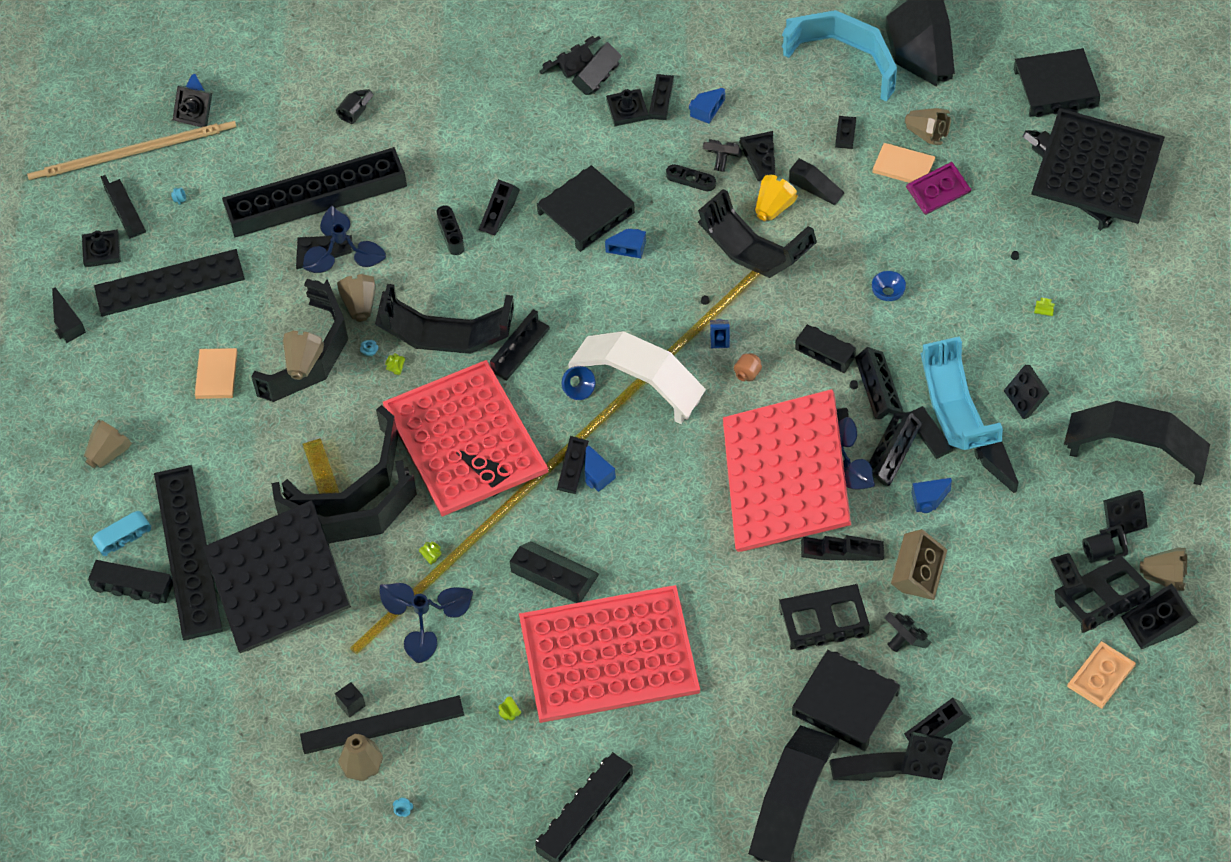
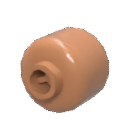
(748, 367)

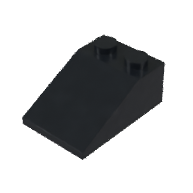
(1159, 617)

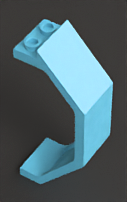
(847, 30)
(952, 399)

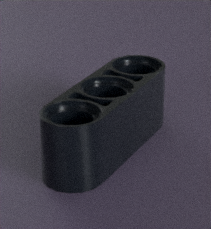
(450, 230)

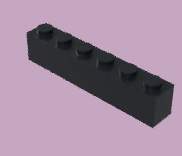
(584, 808)

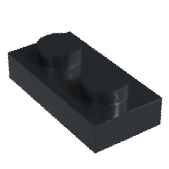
(845, 132)

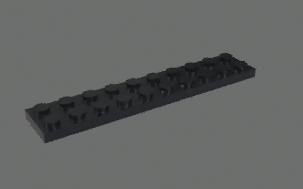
(187, 559)

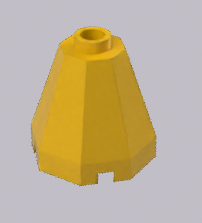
(774, 197)

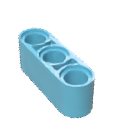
(121, 532)

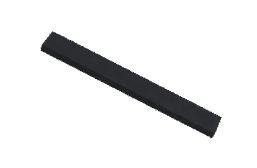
(382, 724)

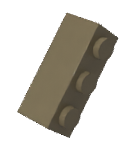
(919, 565)

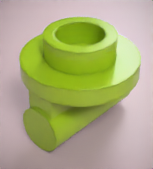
(1044, 307)
(395, 363)
(430, 551)
(509, 709)

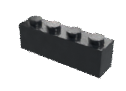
(130, 581)

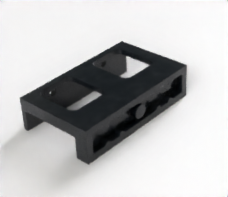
(822, 603)
(1114, 603)

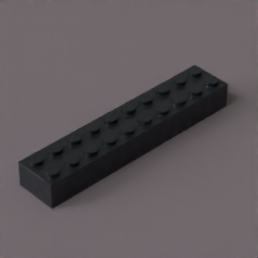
(314, 192)

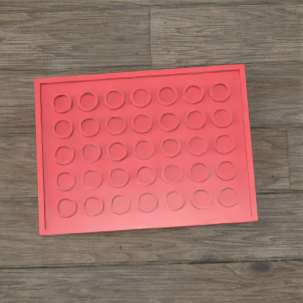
(468, 415)
(786, 471)
(608, 653)

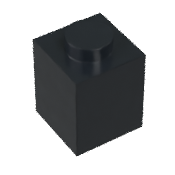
(350, 699)

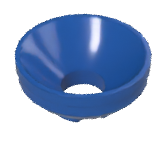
(891, 280)
(585, 386)

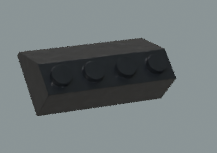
(552, 571)

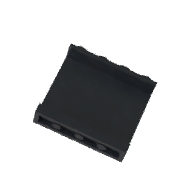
(1057, 82)
(587, 207)
(845, 699)

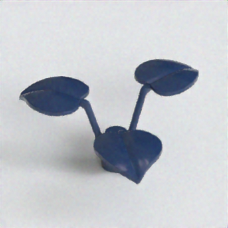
(336, 225)
(859, 472)
(398, 596)

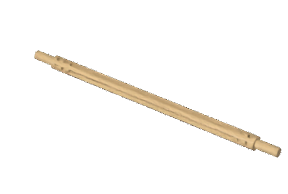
(131, 150)

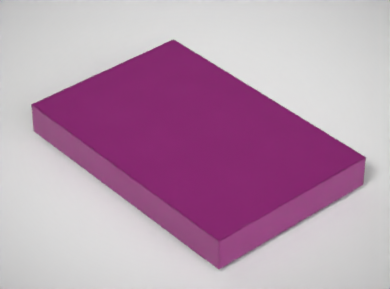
(938, 188)

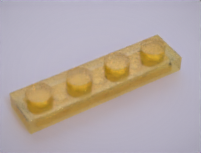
(320, 467)

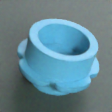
(178, 195)
(368, 351)
(402, 807)

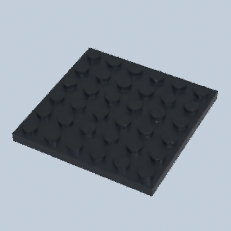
(1098, 165)
(276, 577)

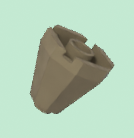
(929, 124)
(358, 295)
(301, 352)
(105, 445)
(1166, 567)
(360, 758)

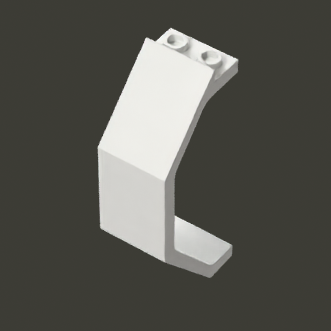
(646, 363)

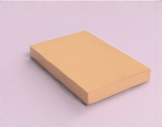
(902, 163)
(216, 373)
(1101, 674)

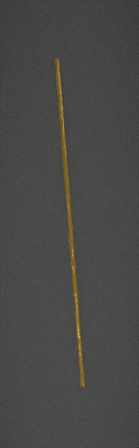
(552, 464)

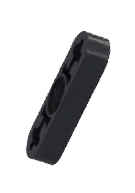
(690, 172)

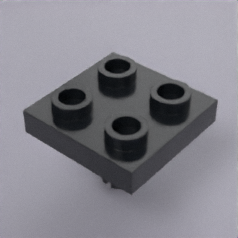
(192, 106)
(627, 107)
(722, 152)
(101, 248)
(1026, 391)
(1127, 511)
(906, 632)
(926, 756)

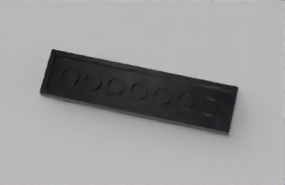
(169, 282)

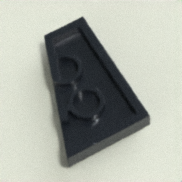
(759, 153)
(306, 243)

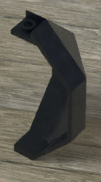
(922, 39)

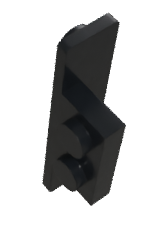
(574, 60)

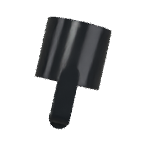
(353, 105)
(1038, 140)
(1102, 546)

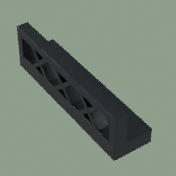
(123, 207)
(518, 346)
(876, 383)
(896, 447)

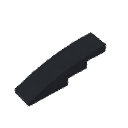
(846, 549)
(867, 766)

